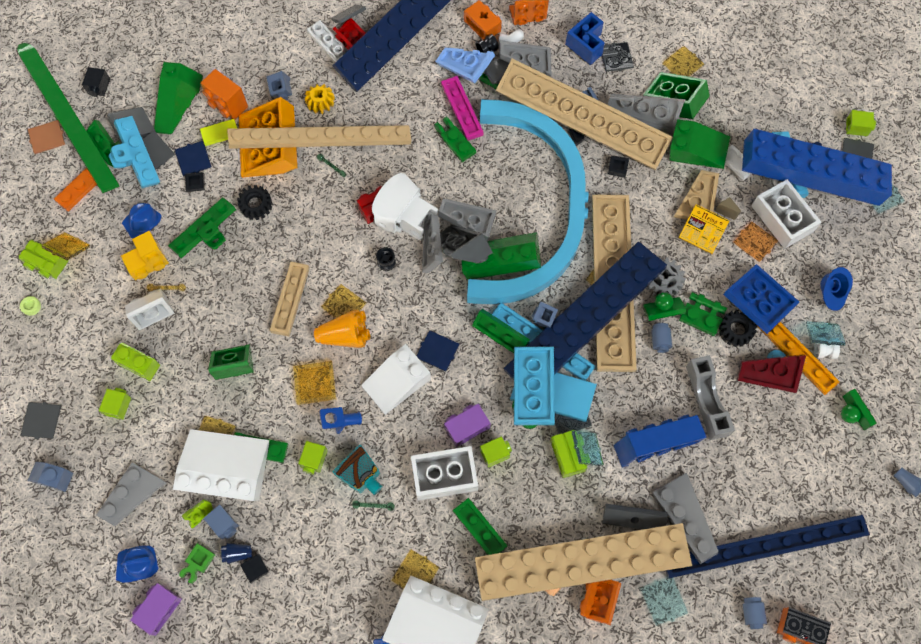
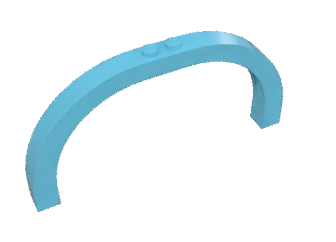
(523, 287)

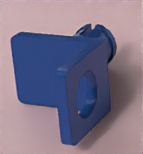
(340, 419)

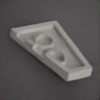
(431, 244)
(129, 493)

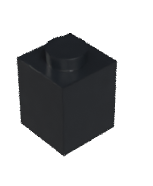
(96, 81)

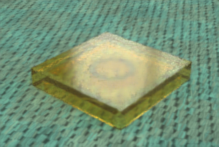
(314, 383)

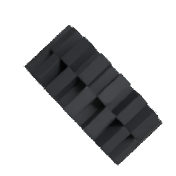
(252, 193)
(730, 336)

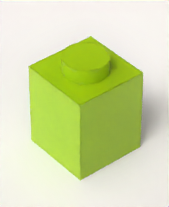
(860, 123)
(115, 403)
(495, 451)
(312, 457)

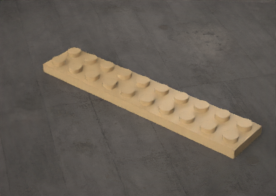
(584, 114)
(610, 242)
(582, 562)

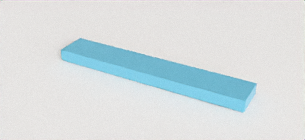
(577, 365)

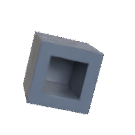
(221, 522)

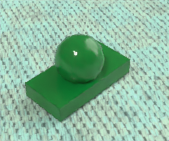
(664, 307)
(856, 411)

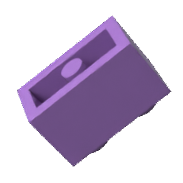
(467, 424)
(155, 609)

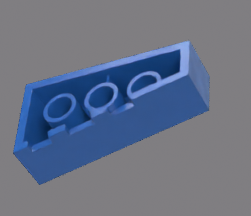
(659, 439)

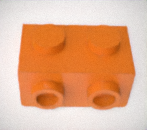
(600, 601)

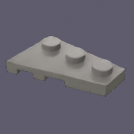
(531, 55)
(468, 216)

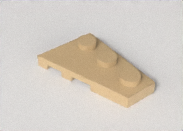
(701, 193)

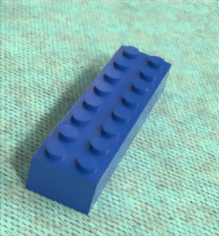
(817, 167)

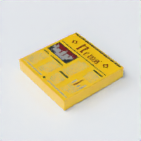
(703, 229)

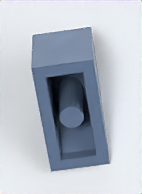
(50, 476)

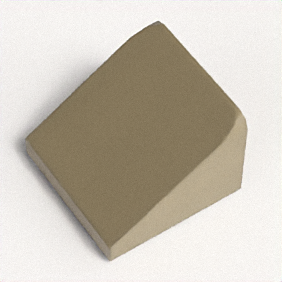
(728, 208)

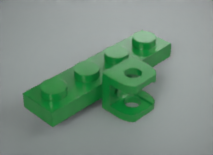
(204, 229)

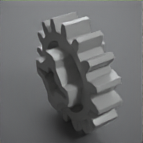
(672, 276)

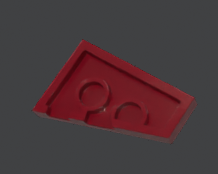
(776, 372)

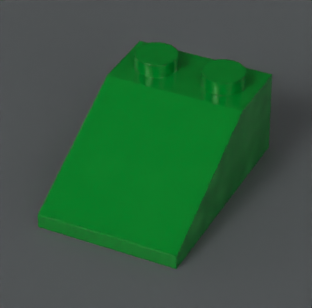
(675, 86)
(698, 145)

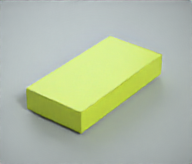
(217, 132)

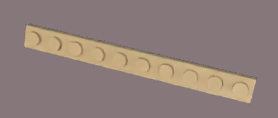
(318, 136)

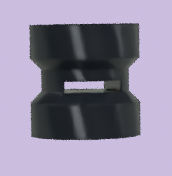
(488, 44)
(384, 255)

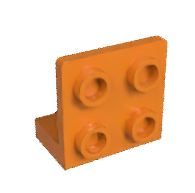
(528, 11)

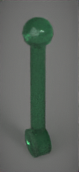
(320, 157)
(390, 506)

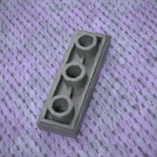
(633, 517)

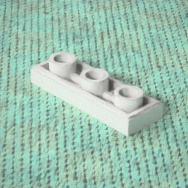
(327, 40)

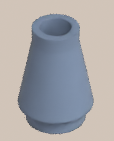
(909, 481)

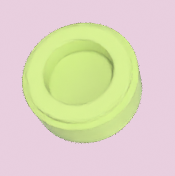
(30, 305)

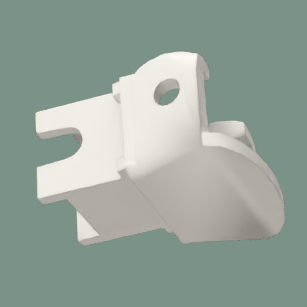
(401, 203)

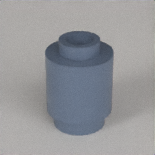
(661, 337)
(754, 612)

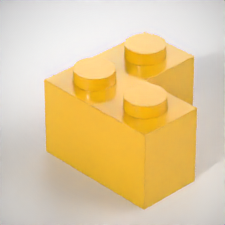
(145, 257)

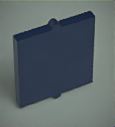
(193, 158)
(437, 350)

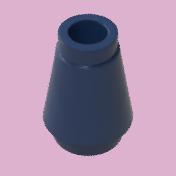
(235, 552)

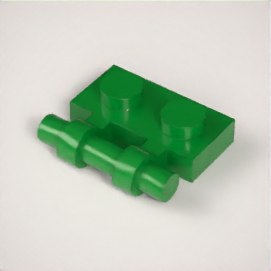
(700, 318)

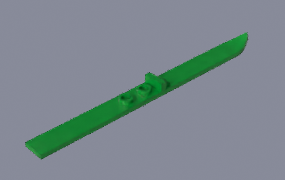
(67, 118)

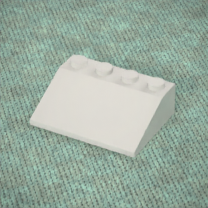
(222, 465)
(434, 617)

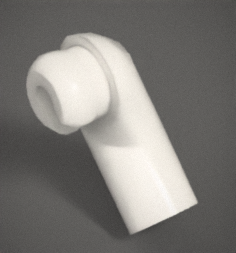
(516, 36)

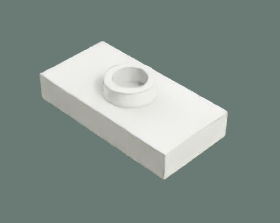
(734, 161)

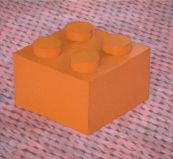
(224, 95)

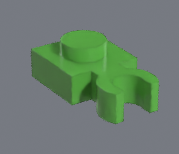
(199, 560)

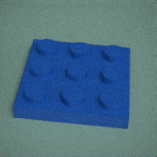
(761, 298)

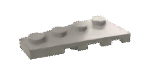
(653, 111)
(683, 507)

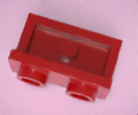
(349, 32)

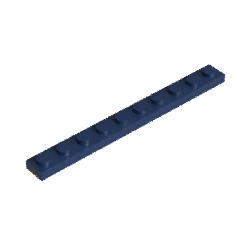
(778, 544)

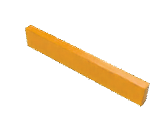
(812, 368)

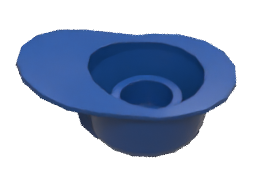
(141, 219)
(836, 287)
(136, 564)

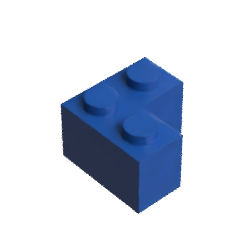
(585, 38)

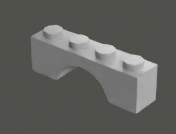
(715, 417)

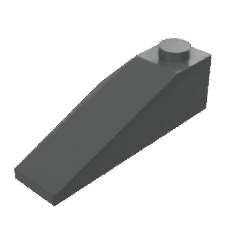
(465, 244)

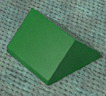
(231, 362)

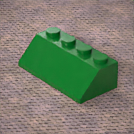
(508, 256)

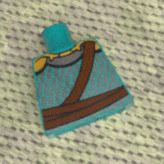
(359, 472)

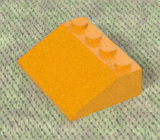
(268, 161)

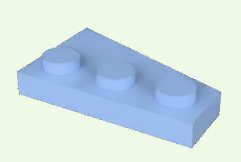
(465, 63)

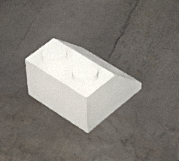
(148, 309)

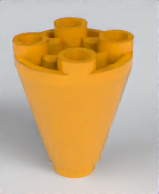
(344, 331)

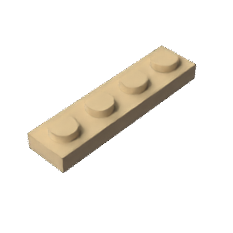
(289, 299)

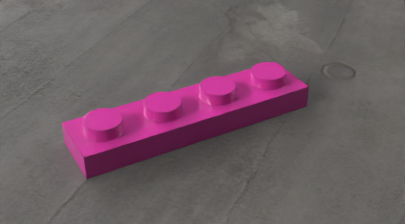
(462, 108)

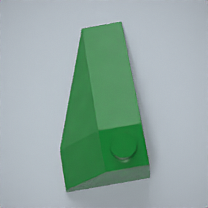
(175, 93)

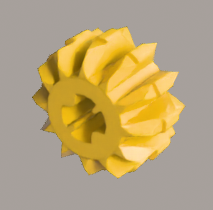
(319, 98)

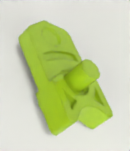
(198, 512)

